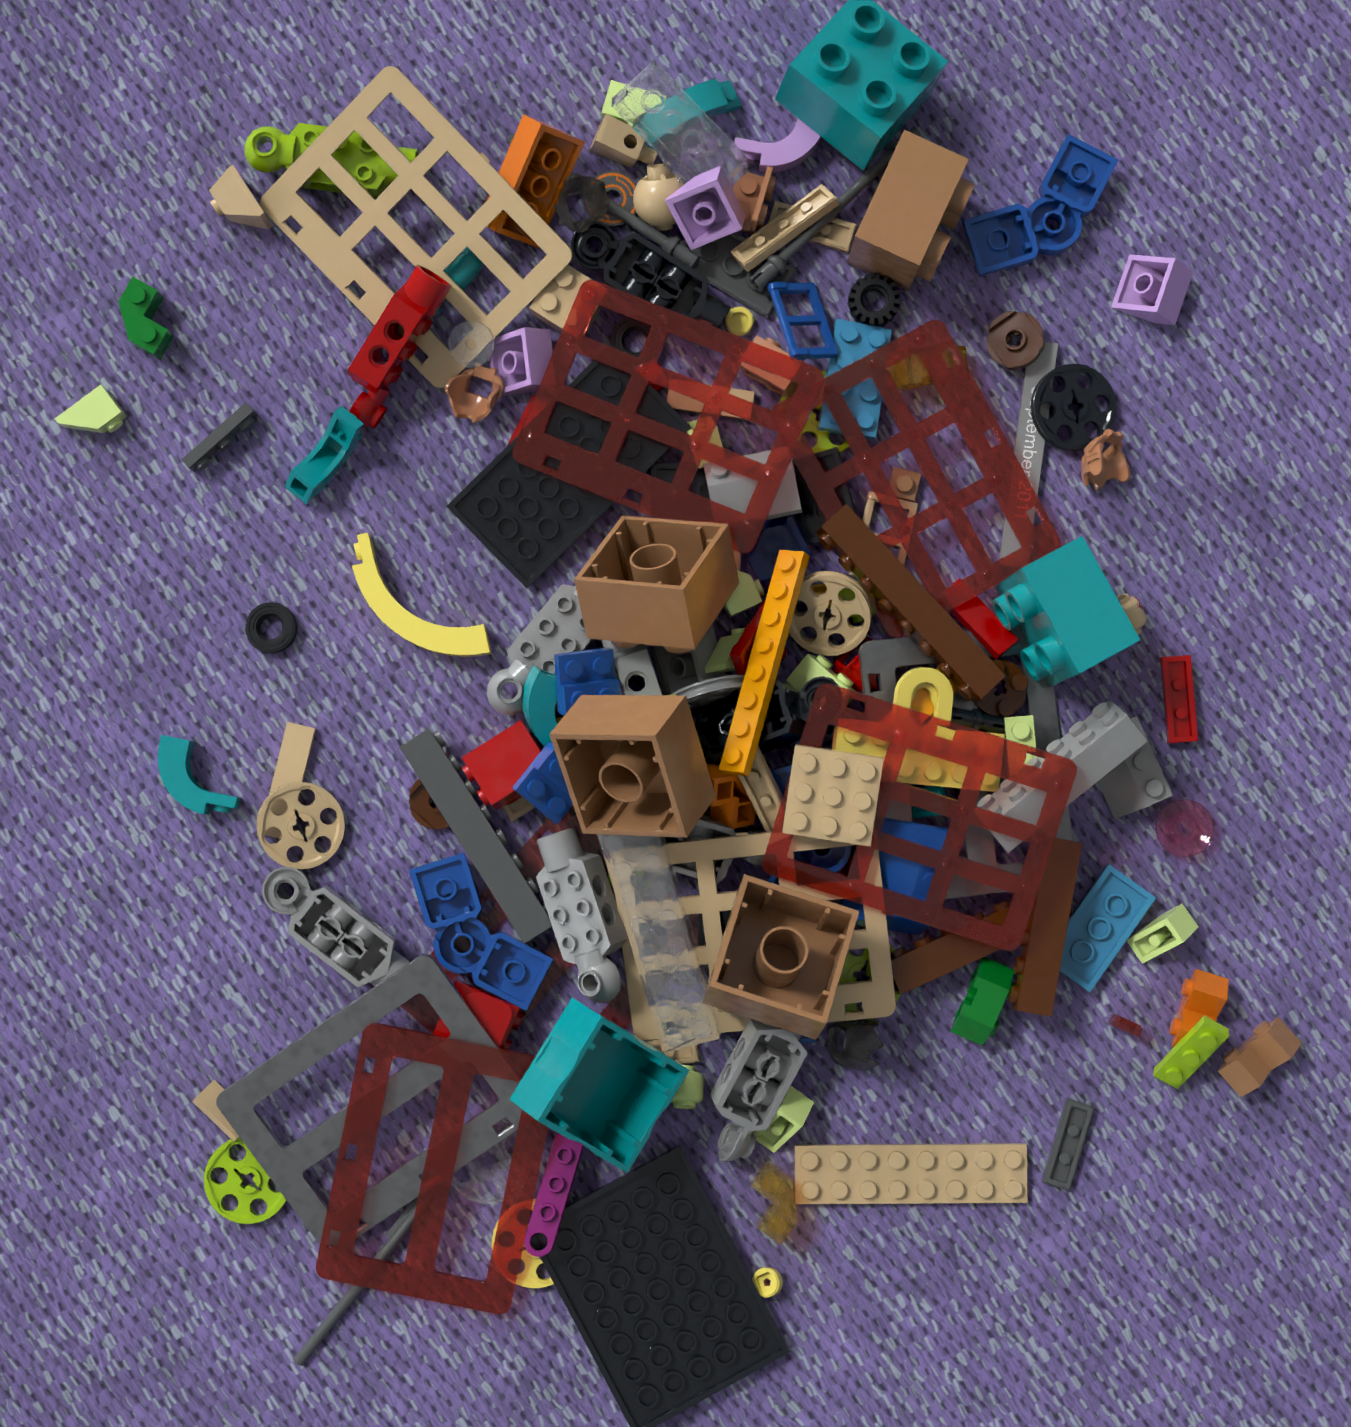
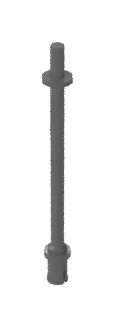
(670, 245)
(776, 264)

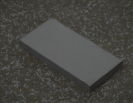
(731, 278)

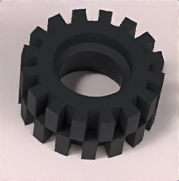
(879, 284)

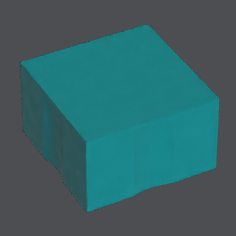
(598, 1085)

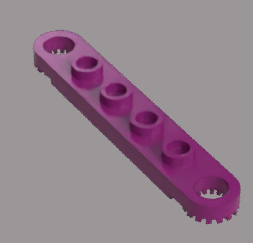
(553, 1193)

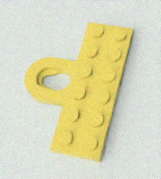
(918, 766)

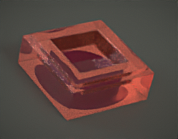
(1125, 1024)

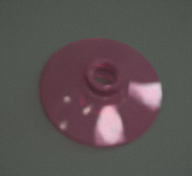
(1199, 829)

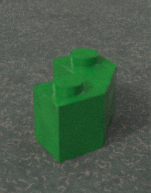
(137, 308)
(983, 1002)

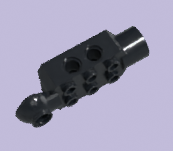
(648, 273)
(782, 724)

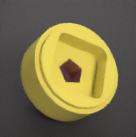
(767, 1282)

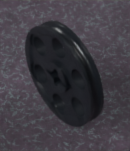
(1063, 416)

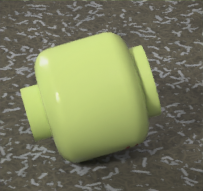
(691, 1090)

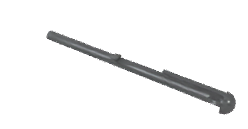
(396, 1233)

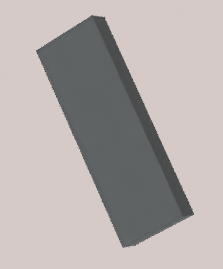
(1068, 1144)

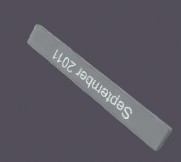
(1028, 442)

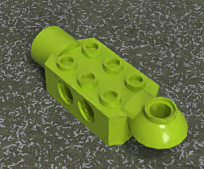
(353, 154)

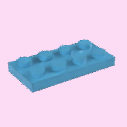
(864, 400)
(1102, 926)

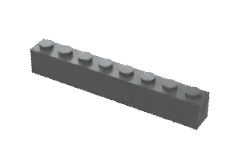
(476, 834)

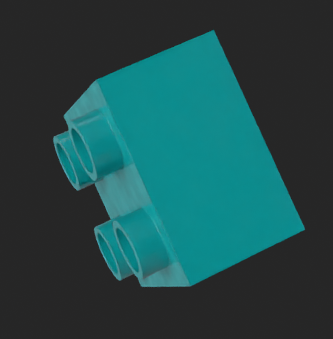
(860, 80)
(1064, 613)

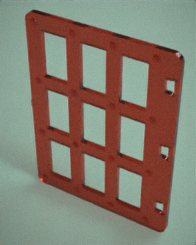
(972, 417)
(660, 499)
(970, 748)

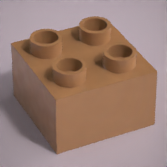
(911, 201)
(657, 582)
(633, 765)
(781, 957)

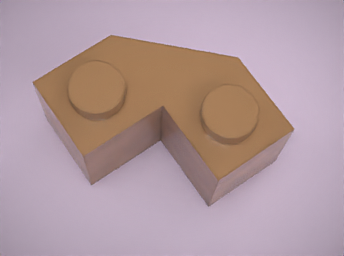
(1262, 1052)

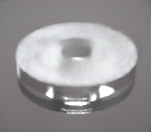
(458, 344)

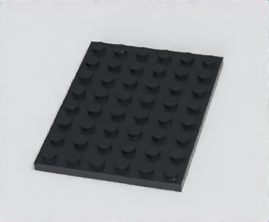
(659, 1291)

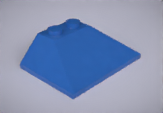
(903, 874)

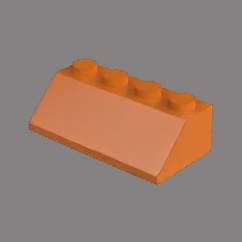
(536, 169)

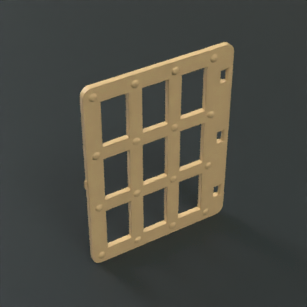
(343, 265)
(875, 994)

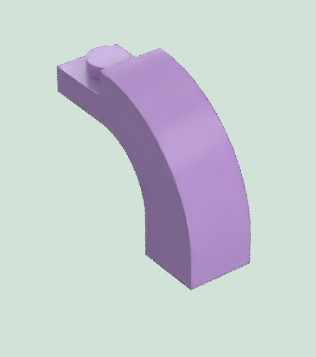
(784, 153)

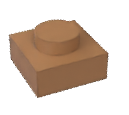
(904, 483)

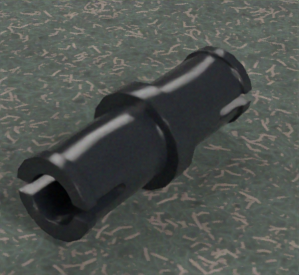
(976, 719)

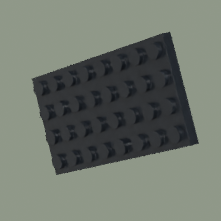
(536, 518)

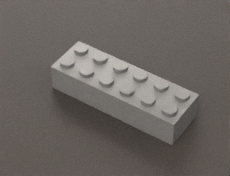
(1092, 744)

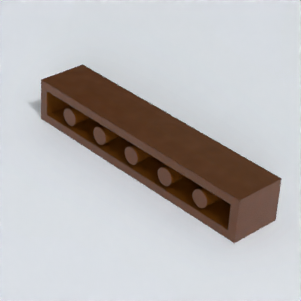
(1046, 932)
(941, 954)

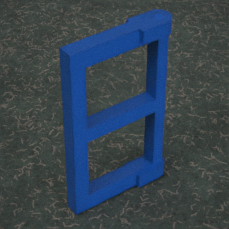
(819, 319)

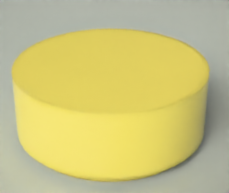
(739, 321)

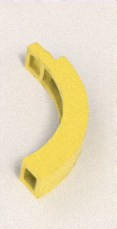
(440, 639)

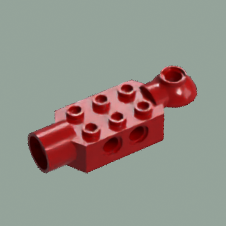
(412, 308)

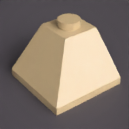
(236, 201)

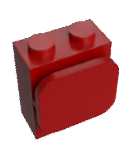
(500, 764)
(492, 1011)

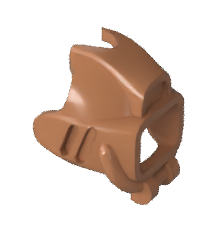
(471, 405)
(1105, 465)

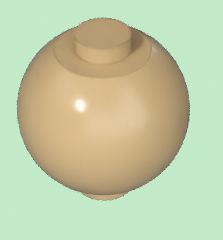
(651, 194)

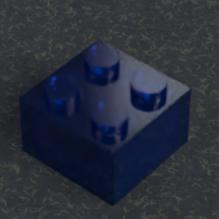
(776, 535)

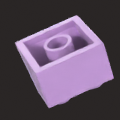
(706, 208)
(1152, 288)
(522, 359)

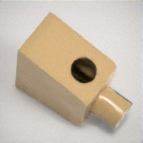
(610, 143)

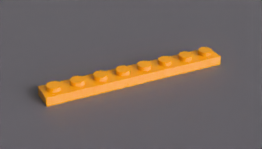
(764, 663)

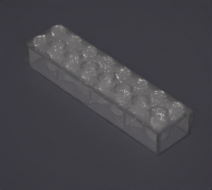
(661, 939)

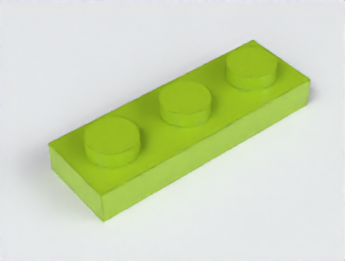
(1191, 1052)

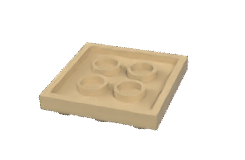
(832, 795)

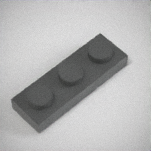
(220, 438)

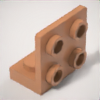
(751, 193)

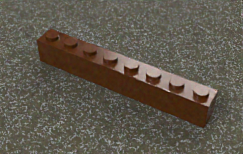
(910, 604)

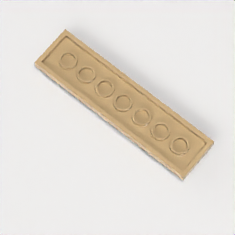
(910, 1173)

